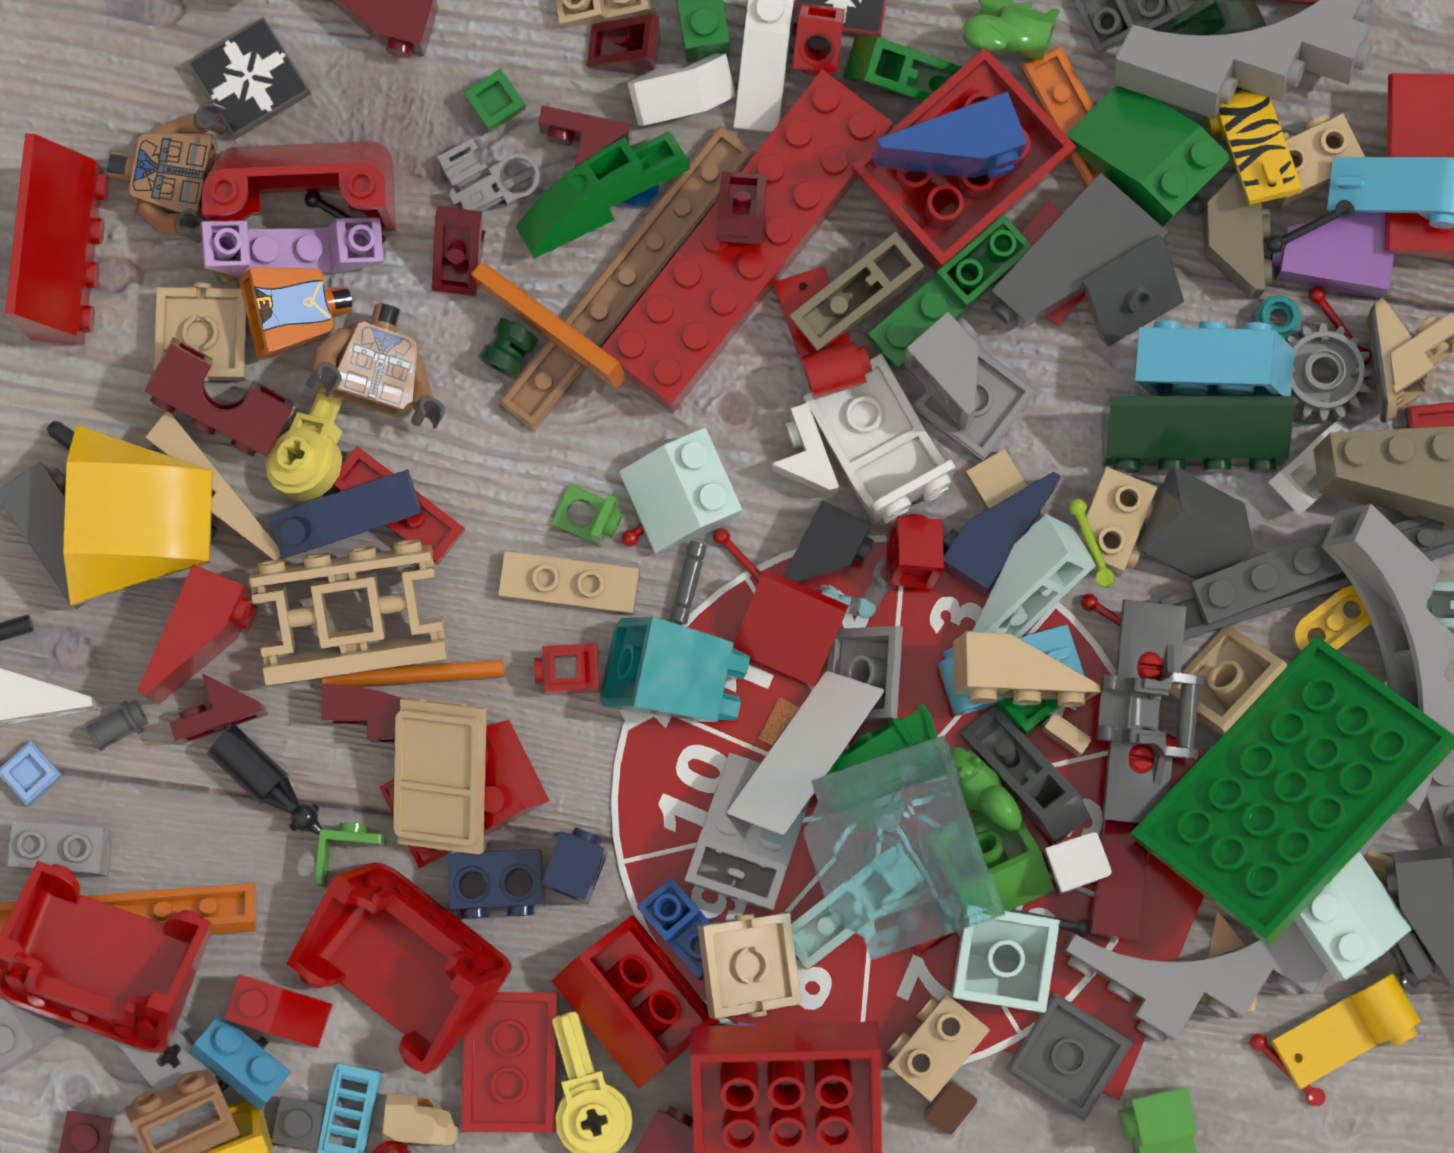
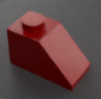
(278, 1011)

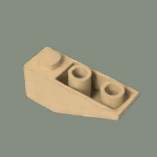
(1010, 668)

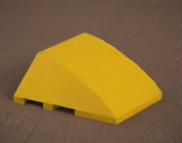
(130, 515)

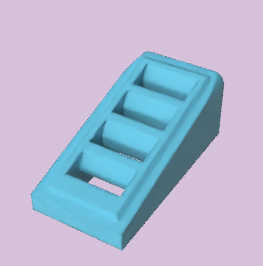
(356, 1074)

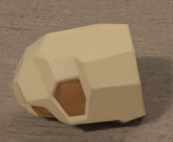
(417, 1121)

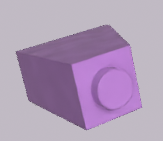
(1339, 256)

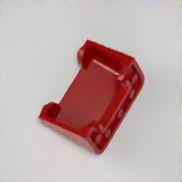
(357, 169)
(401, 960)
(98, 961)

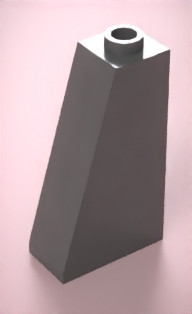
(1082, 240)

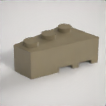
(1391, 469)

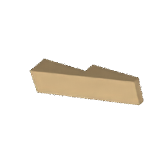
(175, 442)

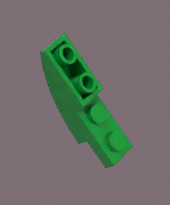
(585, 194)
(952, 289)

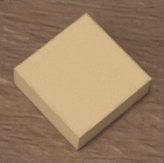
(995, 479)
(1066, 735)

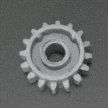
(1346, 366)

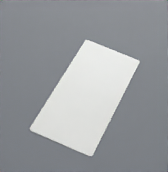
(805, 752)

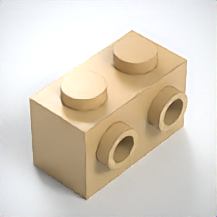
(1314, 151)
(1116, 518)
(936, 1047)

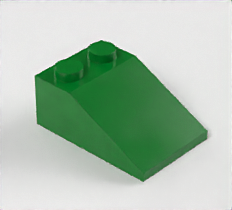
(1148, 151)

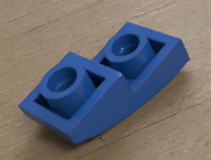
(676, 921)

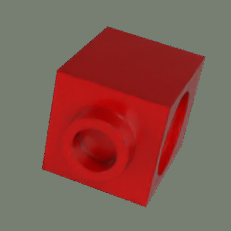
(818, 21)
(915, 551)

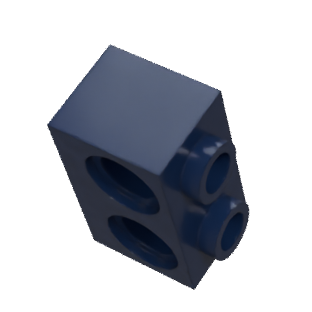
(575, 865)
(496, 869)

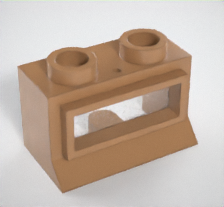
(182, 1116)

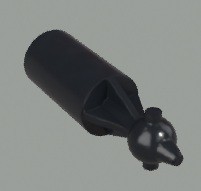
(262, 777)

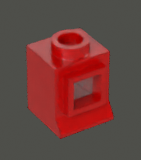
(568, 669)

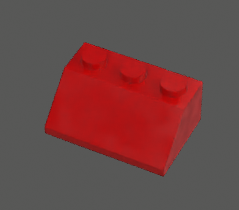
(634, 1000)

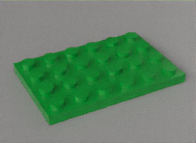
(1294, 790)

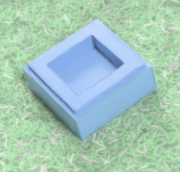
(29, 773)

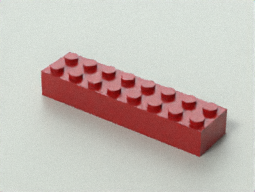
(718, 284)

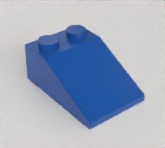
(960, 143)

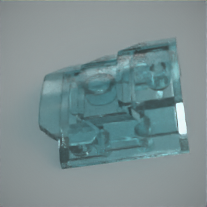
(900, 850)

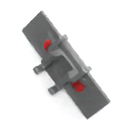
(1130, 706)

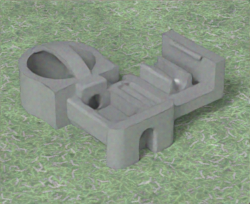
(476, 184)

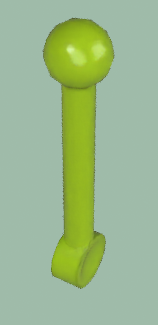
(1104, 576)

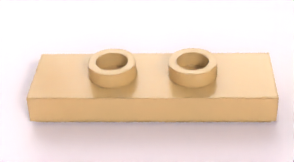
(568, 582)

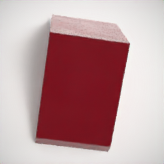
(625, 45)

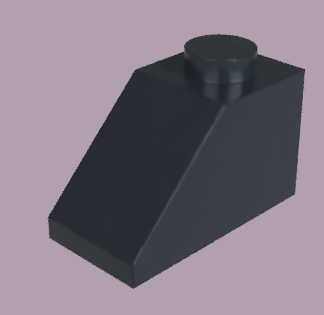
(829, 546)

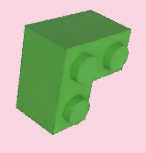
(1159, 1122)

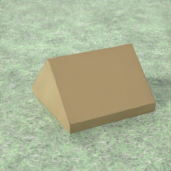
(1234, 675)

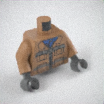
(171, 171)
(376, 369)

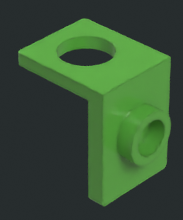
(605, 518)
(347, 833)

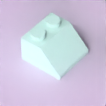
(681, 491)
(1352, 920)
(1007, 962)

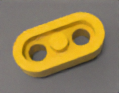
(1331, 620)

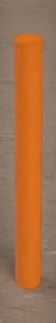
(421, 673)

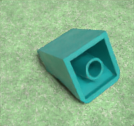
(671, 671)

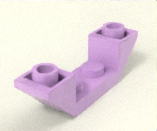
(335, 249)

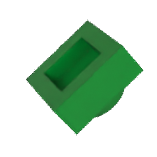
(494, 100)
(1028, 717)

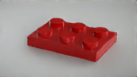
(511, 1065)

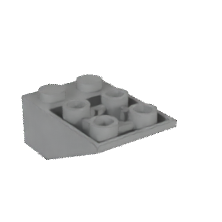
(737, 855)

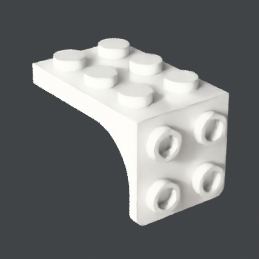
(882, 445)

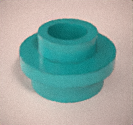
(1283, 305)

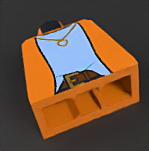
(289, 308)

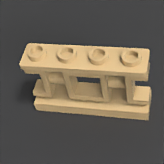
(354, 651)

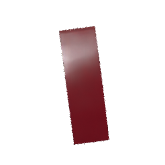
(361, 706)
(1120, 895)

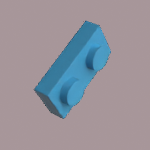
(239, 1061)

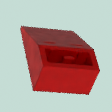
(510, 786)

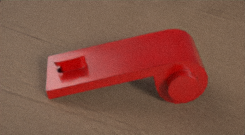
(839, 363)

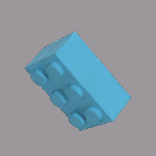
(1213, 360)

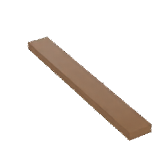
(628, 276)

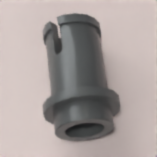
(117, 725)

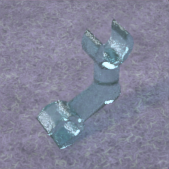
(867, 605)

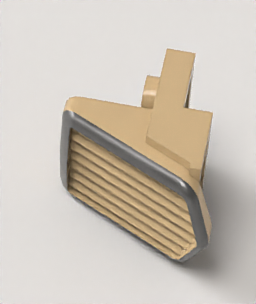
(1405, 363)

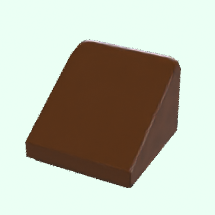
(950, 1107)

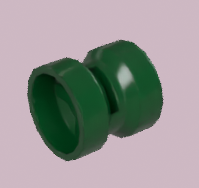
(508, 348)

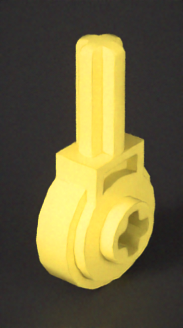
(307, 456)
(585, 1091)

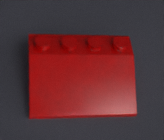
(1419, 126)
(949, 211)
(55, 242)
(787, 1088)

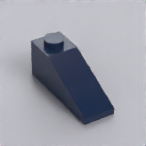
(344, 513)
(985, 541)

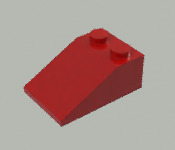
(200, 627)

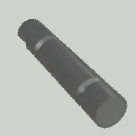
(688, 583)

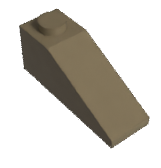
(858, 292)

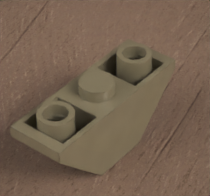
(1235, 238)

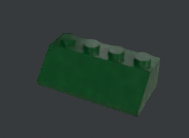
(1196, 432)

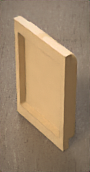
(440, 775)

